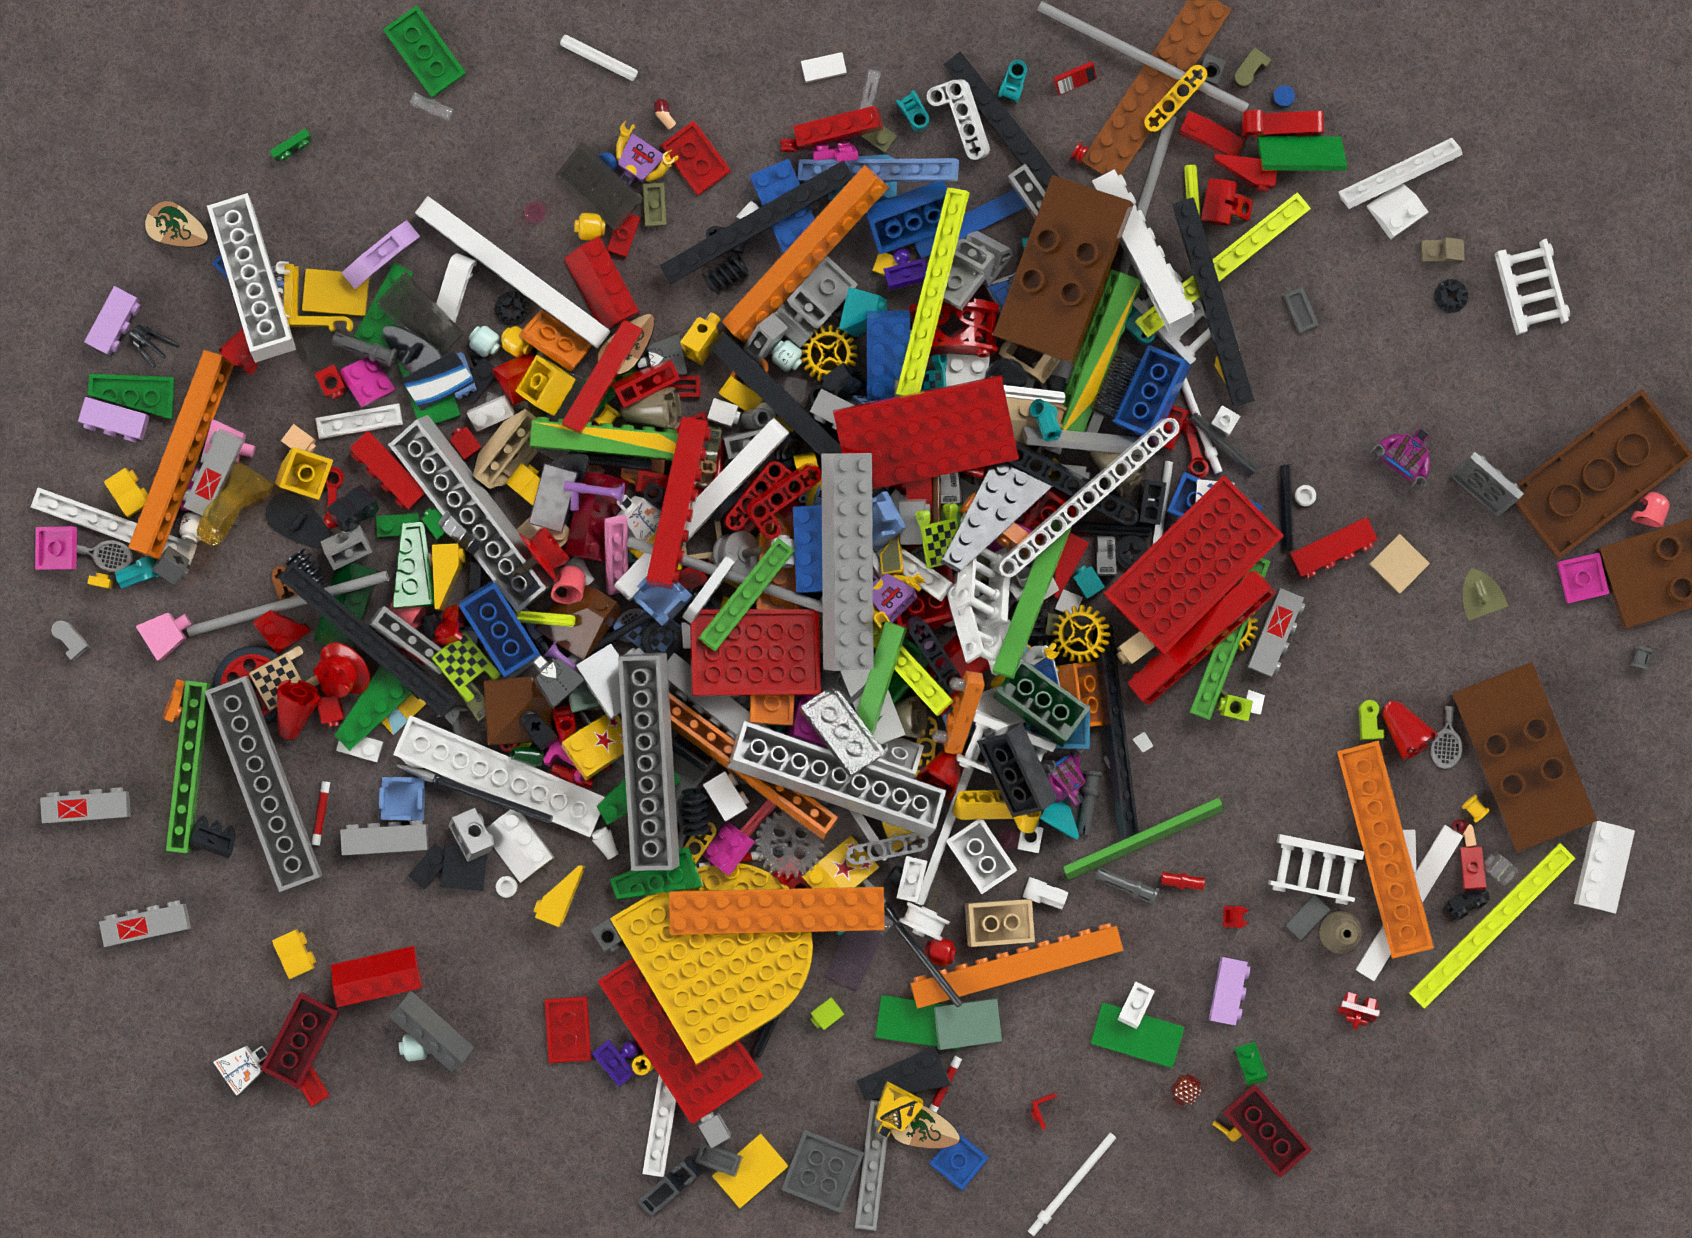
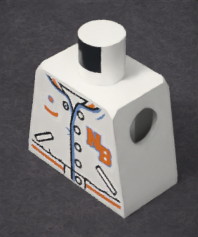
(641, 517)
(241, 1067)

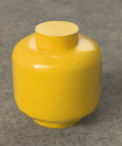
(589, 226)
(513, 343)

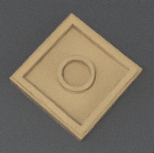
(1399, 563)

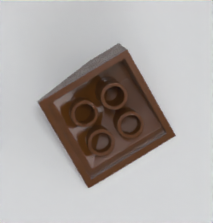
(593, 619)
(504, 705)

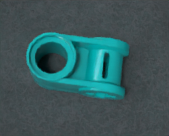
(1012, 84)
(911, 109)
(1133, 329)

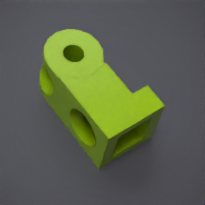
(1368, 721)

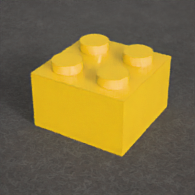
(545, 385)

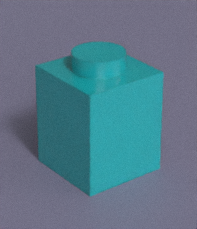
(1088, 581)

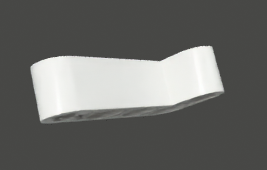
(962, 120)
(455, 284)

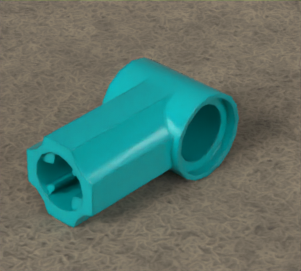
(1047, 419)
(137, 572)

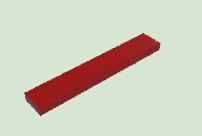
(602, 377)

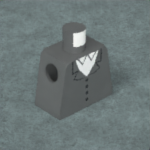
(664, 351)
(556, 680)

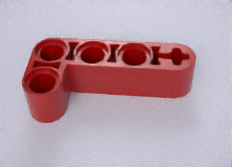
(1257, 123)
(751, 493)
(786, 496)

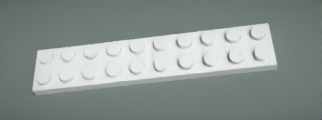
(498, 775)

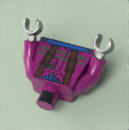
(1406, 456)
(1066, 777)

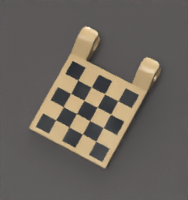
(276, 671)

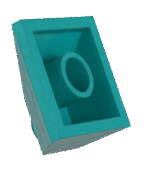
(855, 310)
(1061, 818)

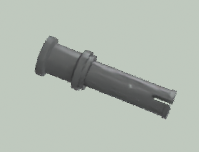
(373, 351)
(1089, 791)
(1136, 889)

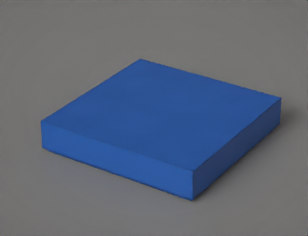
(959, 1162)

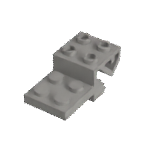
(975, 263)
(814, 301)

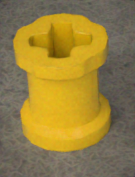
(608, 415)
(1475, 808)
(637, 1067)

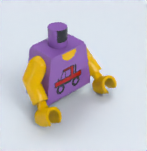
(639, 158)
(893, 596)

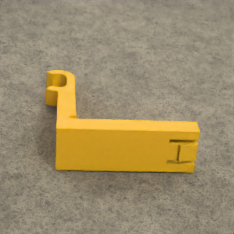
(291, 286)

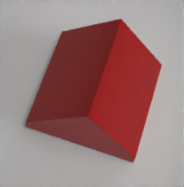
(510, 375)

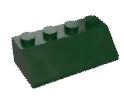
(355, 601)
(1042, 703)

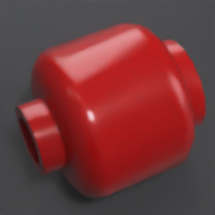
(941, 951)

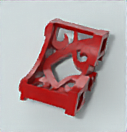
(979, 311)

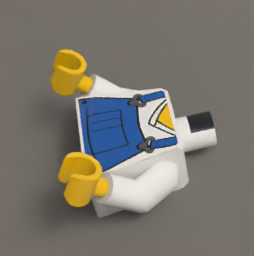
(1043, 660)

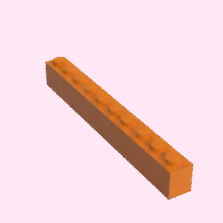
(805, 253)
(181, 454)
(719, 747)
(1020, 965)

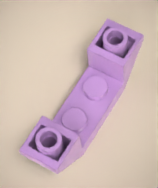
(380, 254)

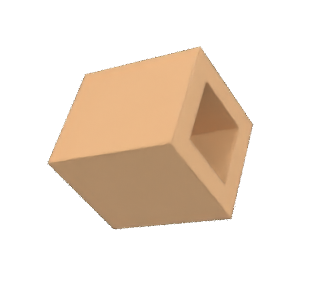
(298, 438)

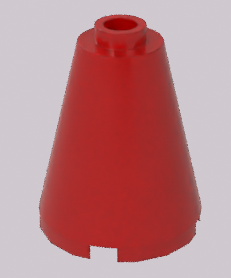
(238, 352)
(294, 707)
(1407, 729)
(943, 773)

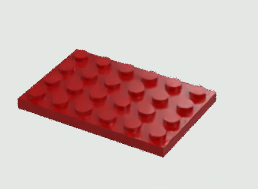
(762, 656)

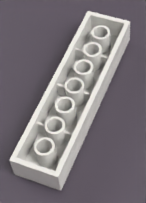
(1149, 261)
(251, 278)

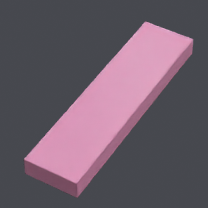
(615, 551)

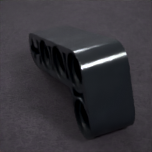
(932, 654)

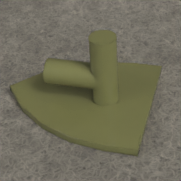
(1481, 595)

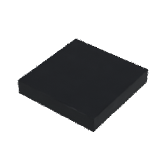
(459, 872)

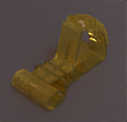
(243, 488)

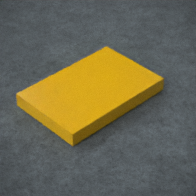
(332, 294)
(757, 1170)

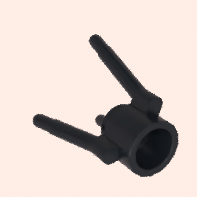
(142, 337)

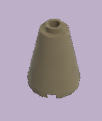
(655, 410)
(1103, 459)
(912, 716)
(1332, 932)

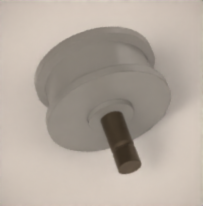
(741, 545)

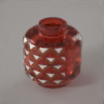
(1186, 1089)

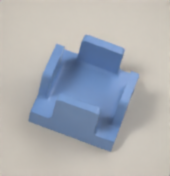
(885, 521)
(662, 602)
(402, 798)

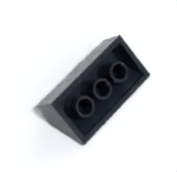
(1017, 770)

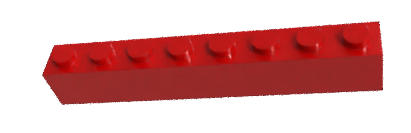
(677, 503)
(1202, 638)

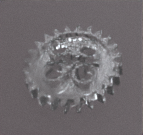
(787, 863)

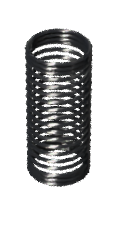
(1108, 408)

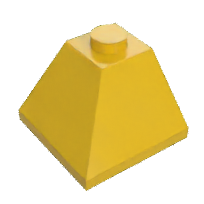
(304, 472)

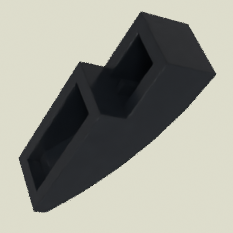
(670, 1186)

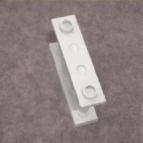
(1516, 302)
(1173, 342)
(996, 591)
(970, 636)
(984, 721)
(1329, 852)

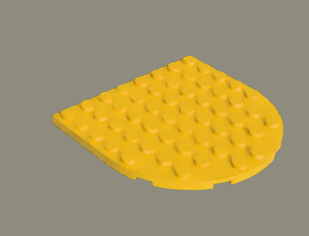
(716, 983)

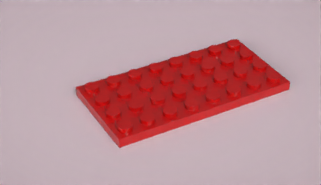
(930, 431)
(1193, 565)
(693, 1086)

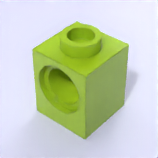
(1243, 712)
(826, 1014)

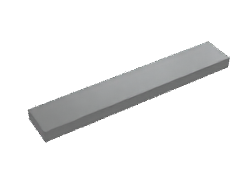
(1081, 440)
(871, 1173)

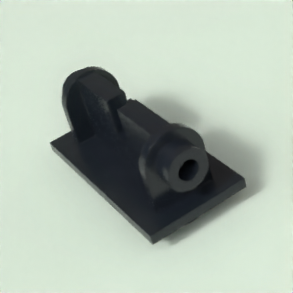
(1460, 907)

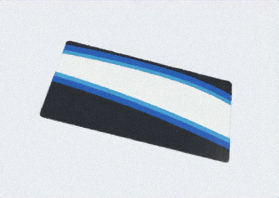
(437, 380)

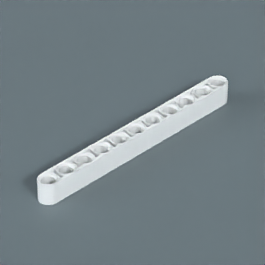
(512, 272)
(714, 495)
(1097, 495)

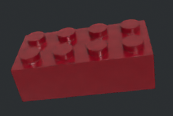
(587, 525)
(300, 1040)
(1266, 1130)

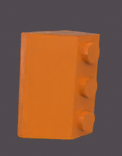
(1083, 683)

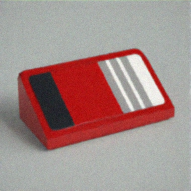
(1075, 78)

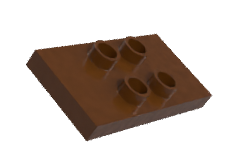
(1063, 269)
(1600, 474)
(1650, 573)
(1524, 756)

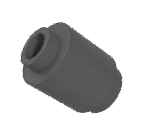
(755, 418)

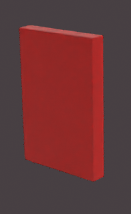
(697, 158)
(568, 1029)

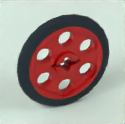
(235, 663)

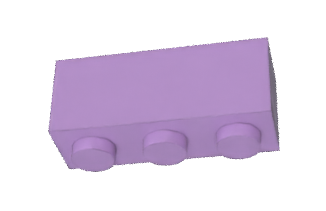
(113, 321)
(113, 420)
(1229, 991)

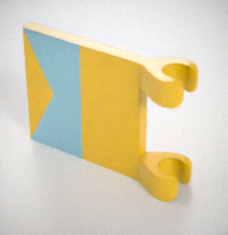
(400, 716)

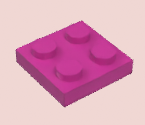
(366, 381)
(56, 548)
(1582, 578)
(728, 848)

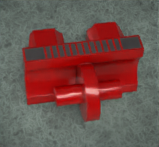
(1356, 1013)

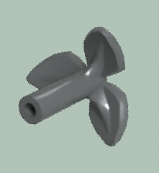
(452, 717)

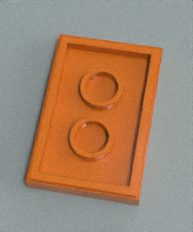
(555, 340)

